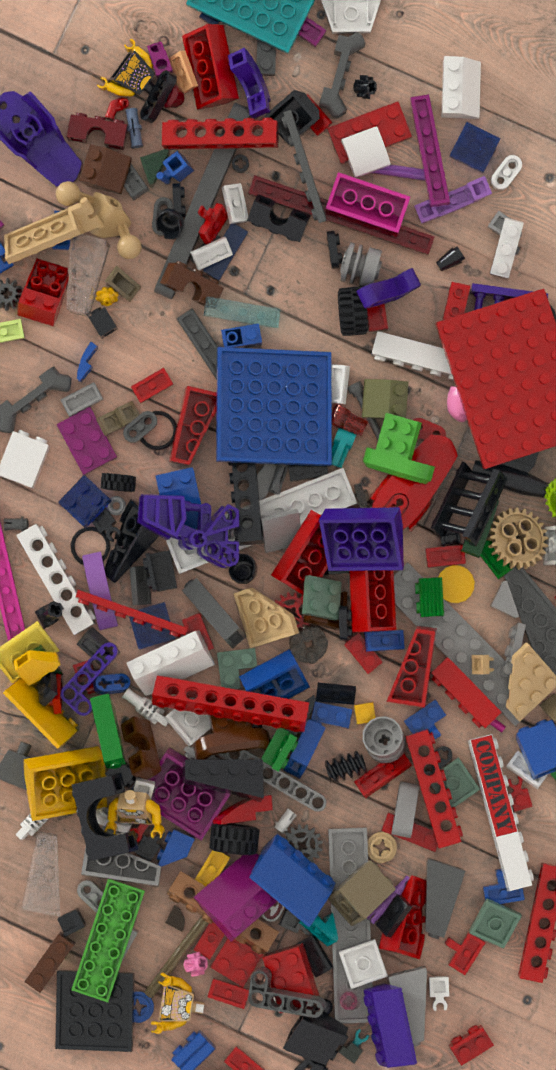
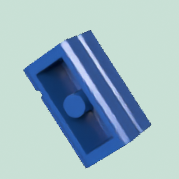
(193, 1052)

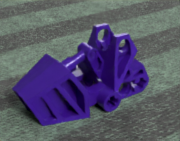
(166, 518)

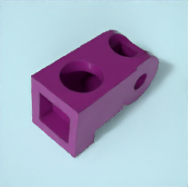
(159, 58)

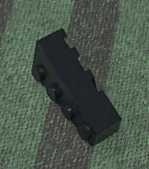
(227, 776)

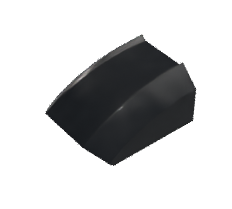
(303, 110)

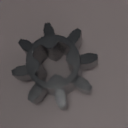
(365, 86)

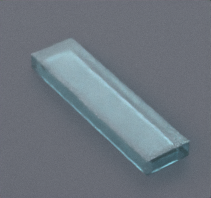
(241, 312)

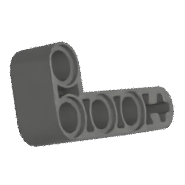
(286, 996)

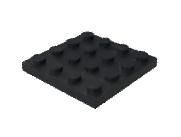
(93, 1023)

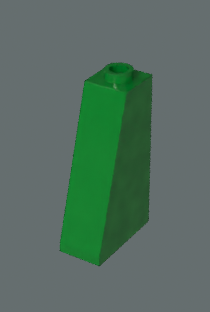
(108, 731)

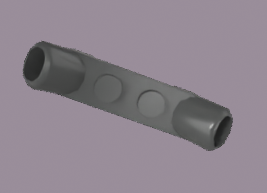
(330, 96)
(51, 381)

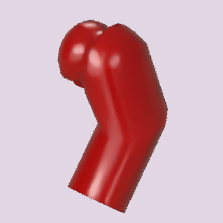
(116, 106)

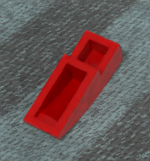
(244, 811)

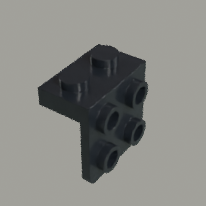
(160, 571)

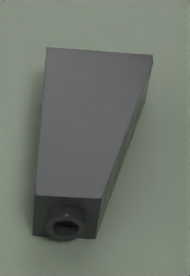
(214, 613)
(442, 889)

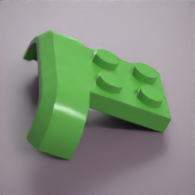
(396, 449)

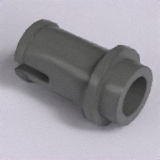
(16, 524)

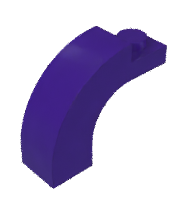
(252, 81)

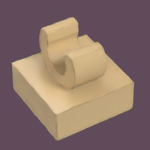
(480, 664)

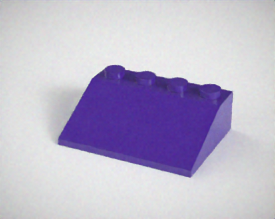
(362, 538)

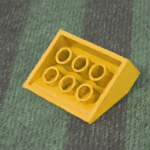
(53, 726)
(51, 780)

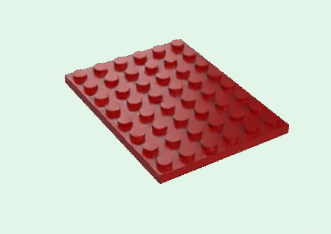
(505, 375)

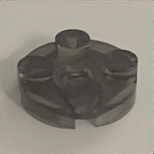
(313, 653)

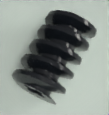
(345, 766)

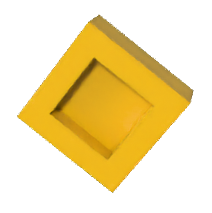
(364, 712)

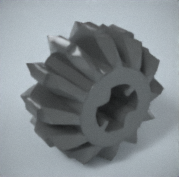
(13, 290)

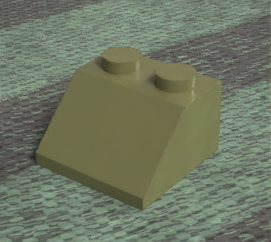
(384, 397)

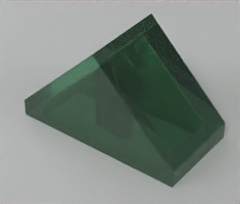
(153, 164)

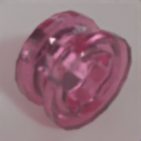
(344, 997)

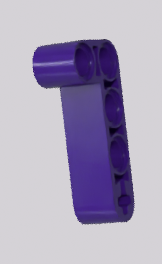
(389, 289)
(92, 676)

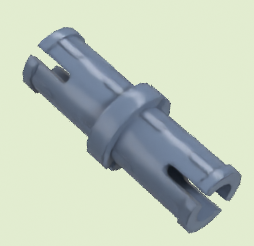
(134, 129)

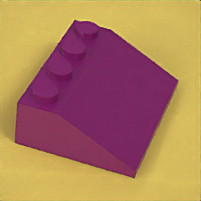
(182, 803)
(234, 898)

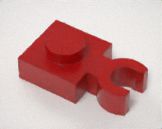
(520, 796)

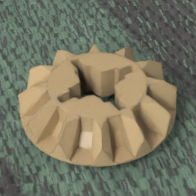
(389, 842)

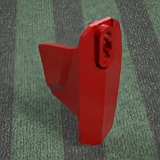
(416, 496)

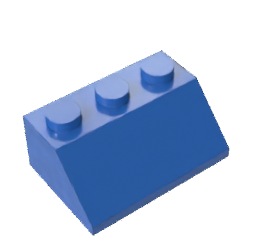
(276, 677)

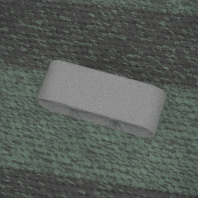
(405, 809)

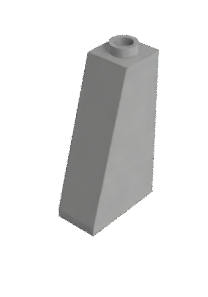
(414, 992)

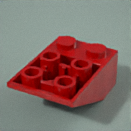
(44, 292)

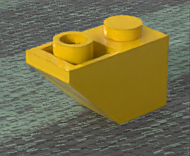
(35, 665)

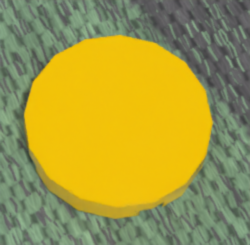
(457, 583)

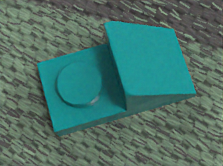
(324, 929)

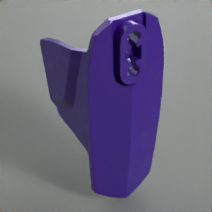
(37, 138)

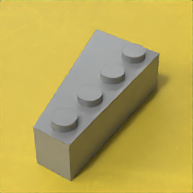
(123, 868)

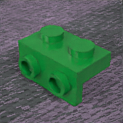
(279, 748)

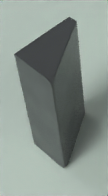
(92, 642)

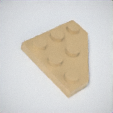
(263, 618)
(529, 682)

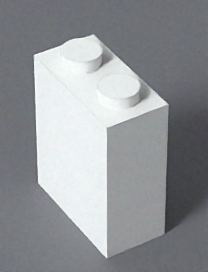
(24, 458)

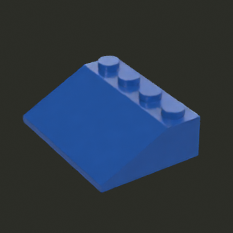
(292, 879)

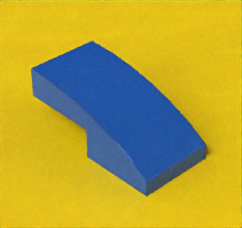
(84, 367)

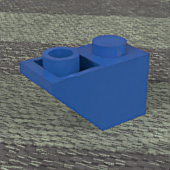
(242, 336)
(177, 847)

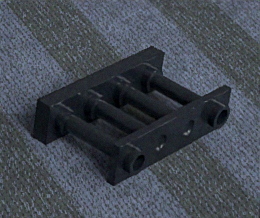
(480, 515)

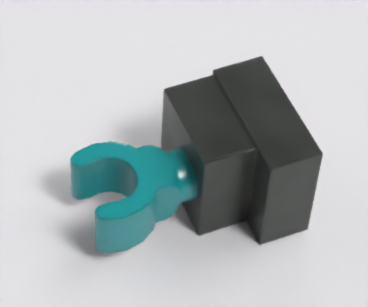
(352, 1049)

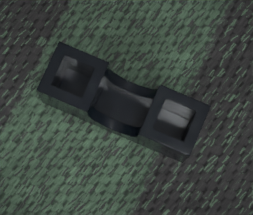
(263, 216)

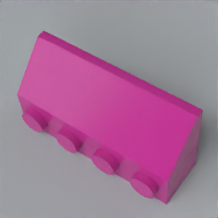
(368, 202)

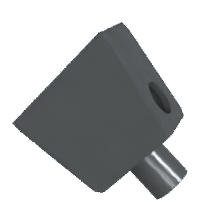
(13, 765)

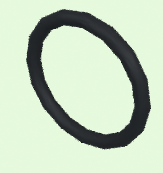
(172, 439)
(89, 529)

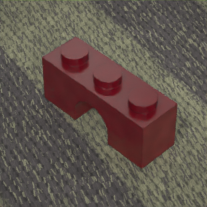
(81, 126)

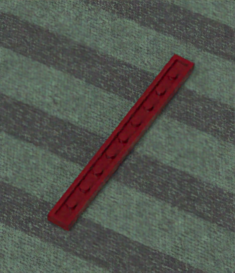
(298, 200)

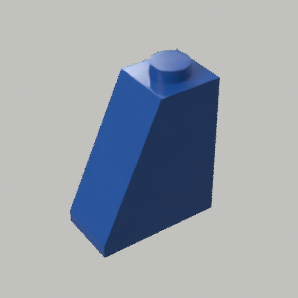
(305, 749)

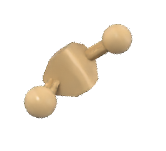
(110, 213)

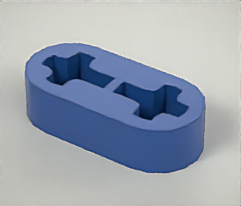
(111, 688)

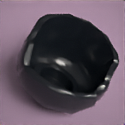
(170, 223)
(244, 570)

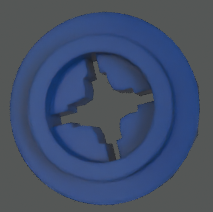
(146, 1011)

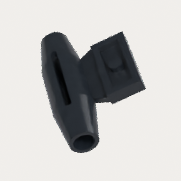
(517, 473)

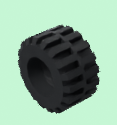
(352, 313)
(234, 839)

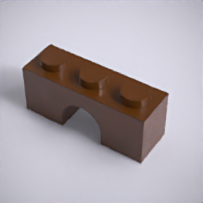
(178, 276)
(140, 735)
(50, 962)

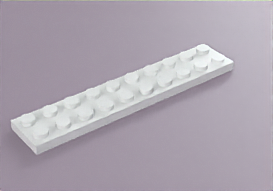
(317, 495)

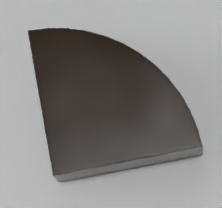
(176, 919)

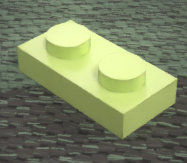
(11, 331)

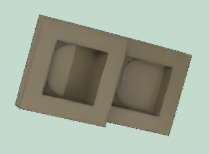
(117, 418)

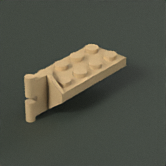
(51, 231)

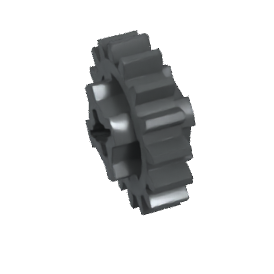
(309, 834)

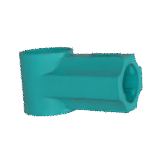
(342, 444)

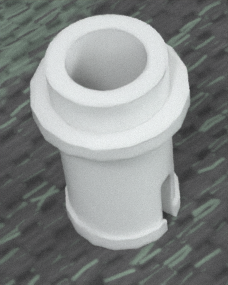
(285, 821)

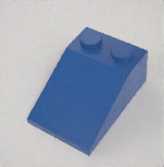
(184, 484)

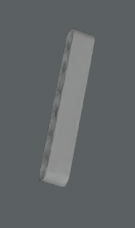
(274, 781)

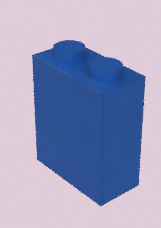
(538, 747)

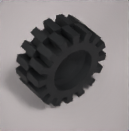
(118, 482)

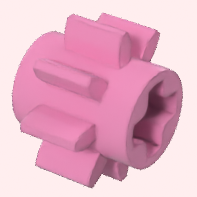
(195, 964)

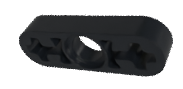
(162, 89)

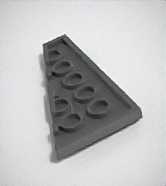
(537, 614)

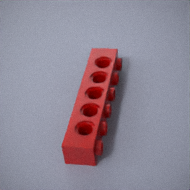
(267, 139)
(443, 837)
(527, 970)

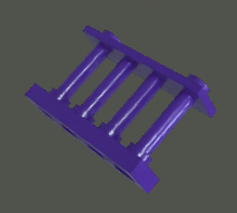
(498, 293)

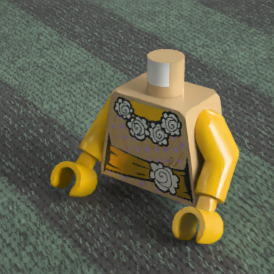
(136, 809)
(176, 1004)

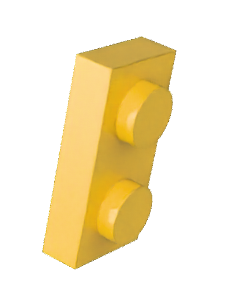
(212, 867)

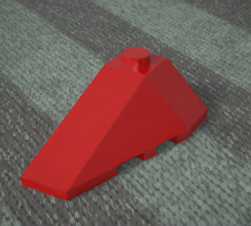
(408, 937)

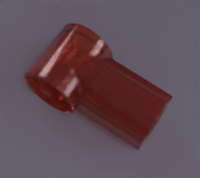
(345, 419)

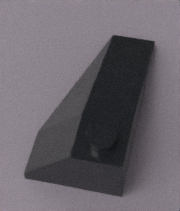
(130, 545)

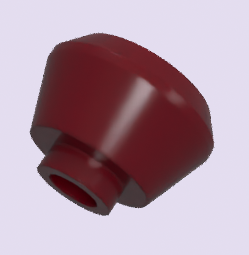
(175, 98)

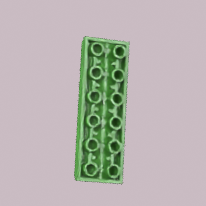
(108, 940)

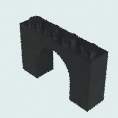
(97, 841)

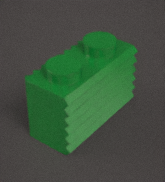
(430, 597)

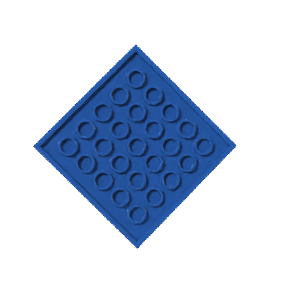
(274, 406)

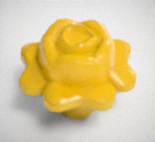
(107, 296)

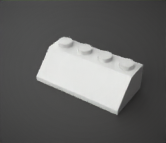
(174, 660)

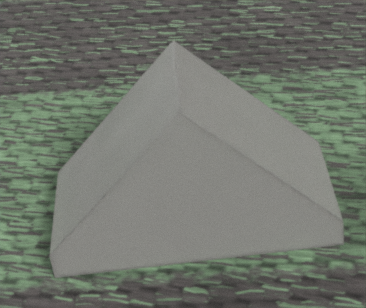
(504, 601)

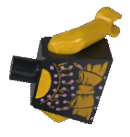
(132, 74)

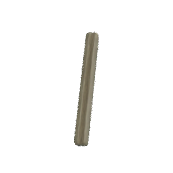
(176, 957)

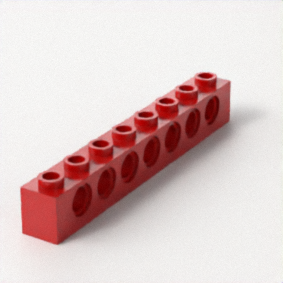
(223, 697)

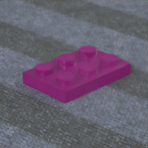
(86, 441)

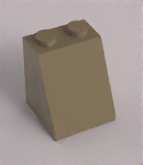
(361, 893)

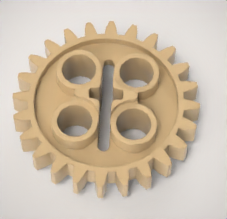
(533, 535)

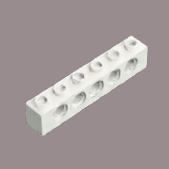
(27, 540)

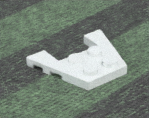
(350, 15)

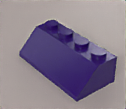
(389, 1026)

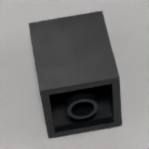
(316, 1038)

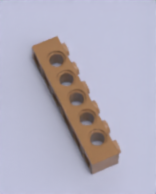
(176, 894)

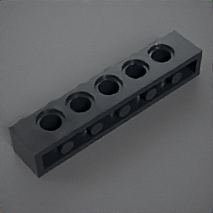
(250, 535)

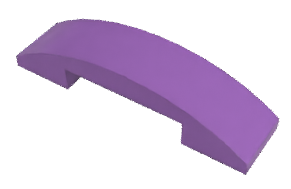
(458, 198)
(99, 587)

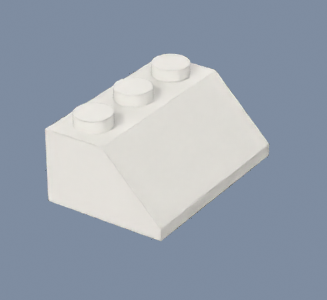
(460, 88)

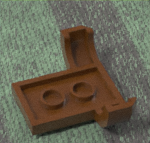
(230, 737)

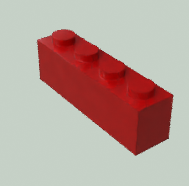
(465, 692)

